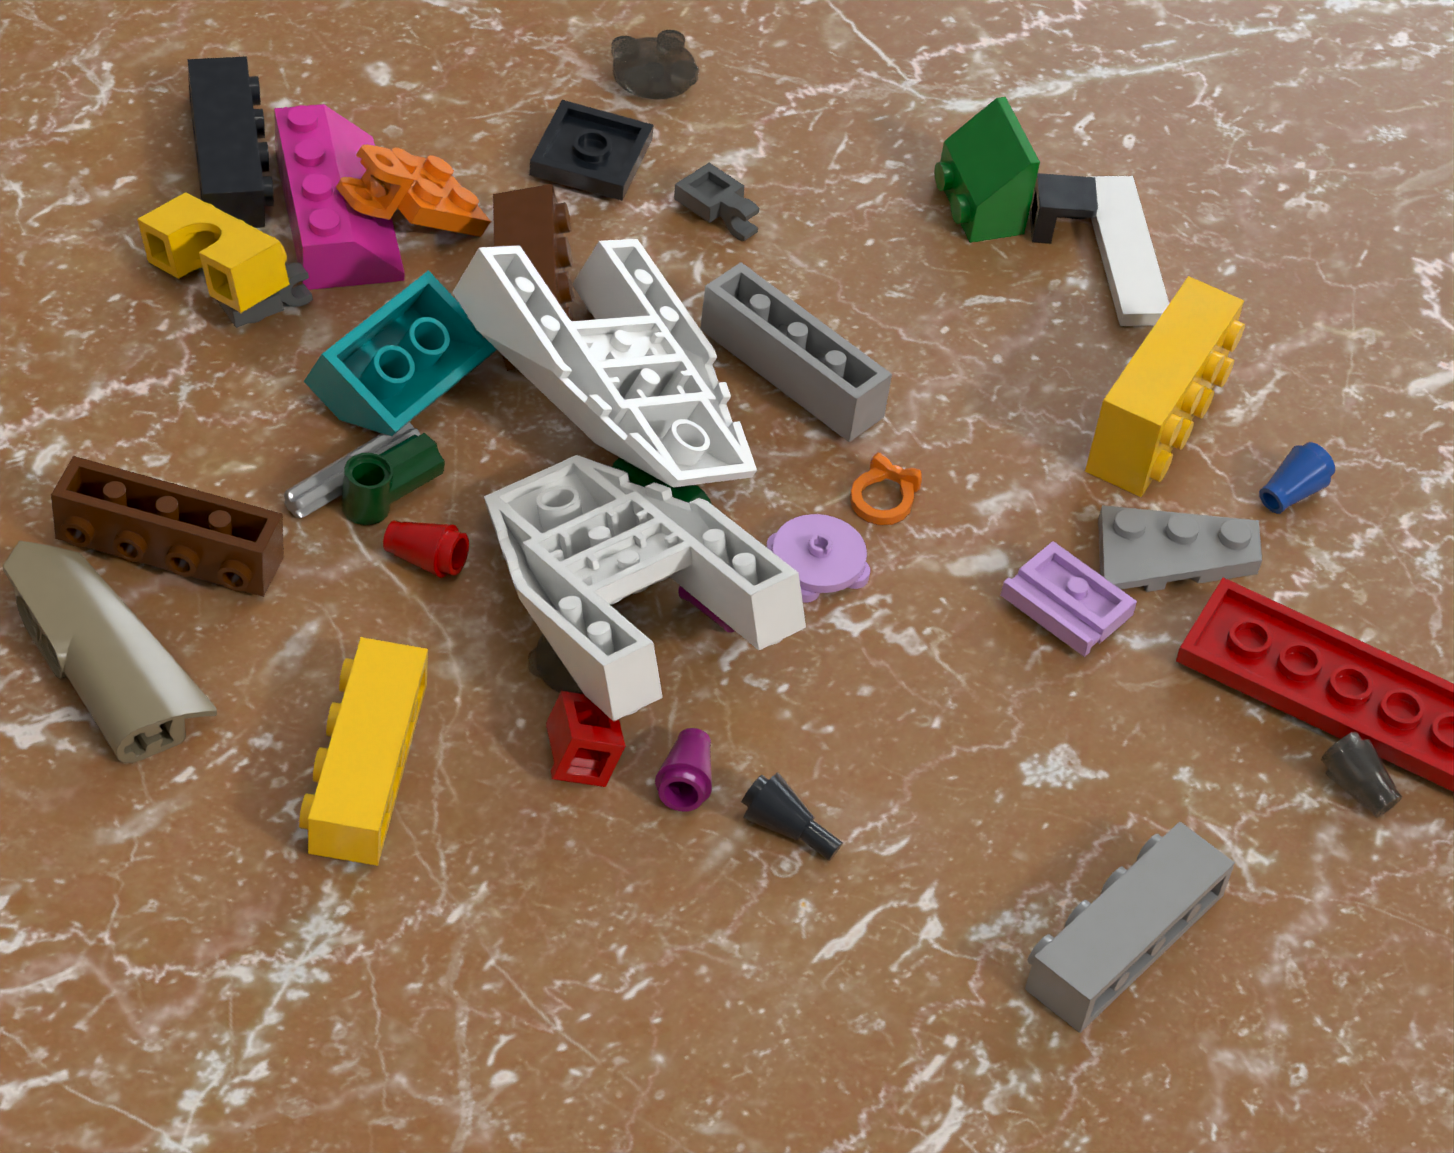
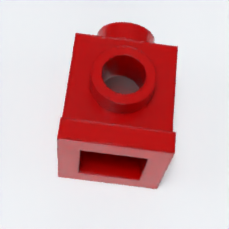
(583, 741)

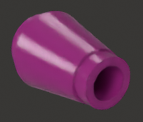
(686, 772)

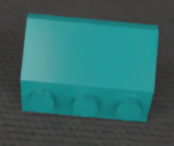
(399, 359)

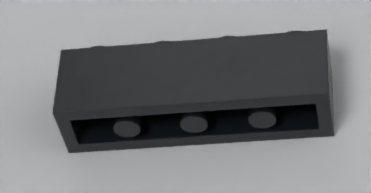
(227, 138)

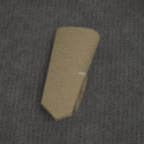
(104, 650)

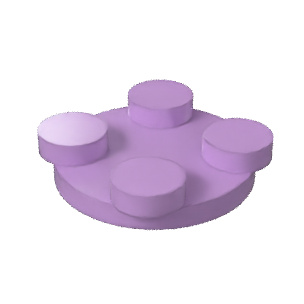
(824, 553)

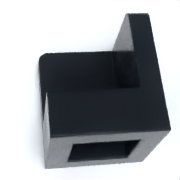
(1060, 198)

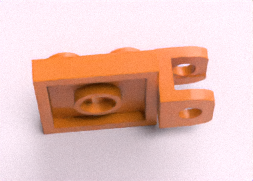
(417, 187)

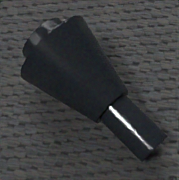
(778, 808)

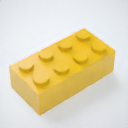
(1166, 387)

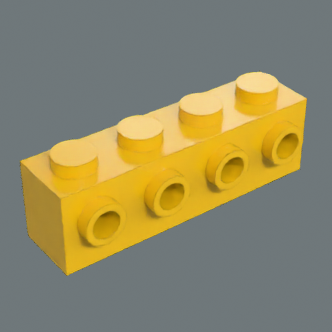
(366, 751)

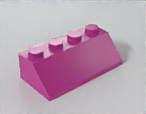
(328, 235)

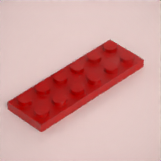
(1325, 679)

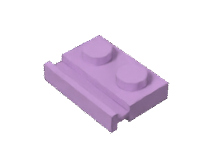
(1068, 598)

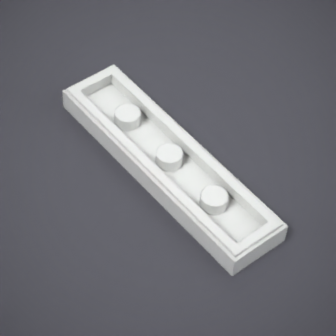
(1128, 253)

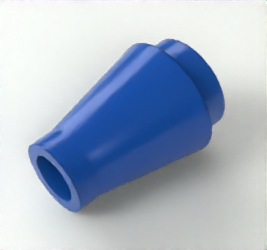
(1299, 476)

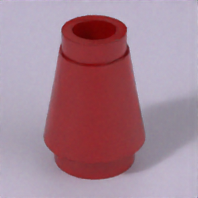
(429, 546)

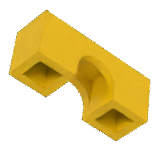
(237, 259)

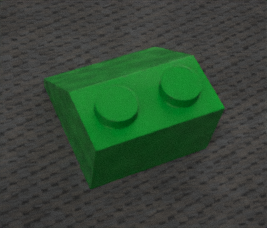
(989, 174)

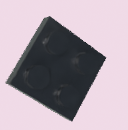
(591, 150)

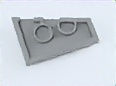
(1166, 546)

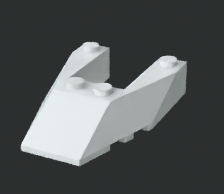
(629, 379)
(592, 537)

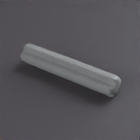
(328, 482)

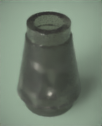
(1361, 773)

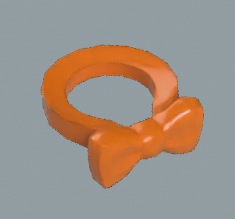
(880, 469)

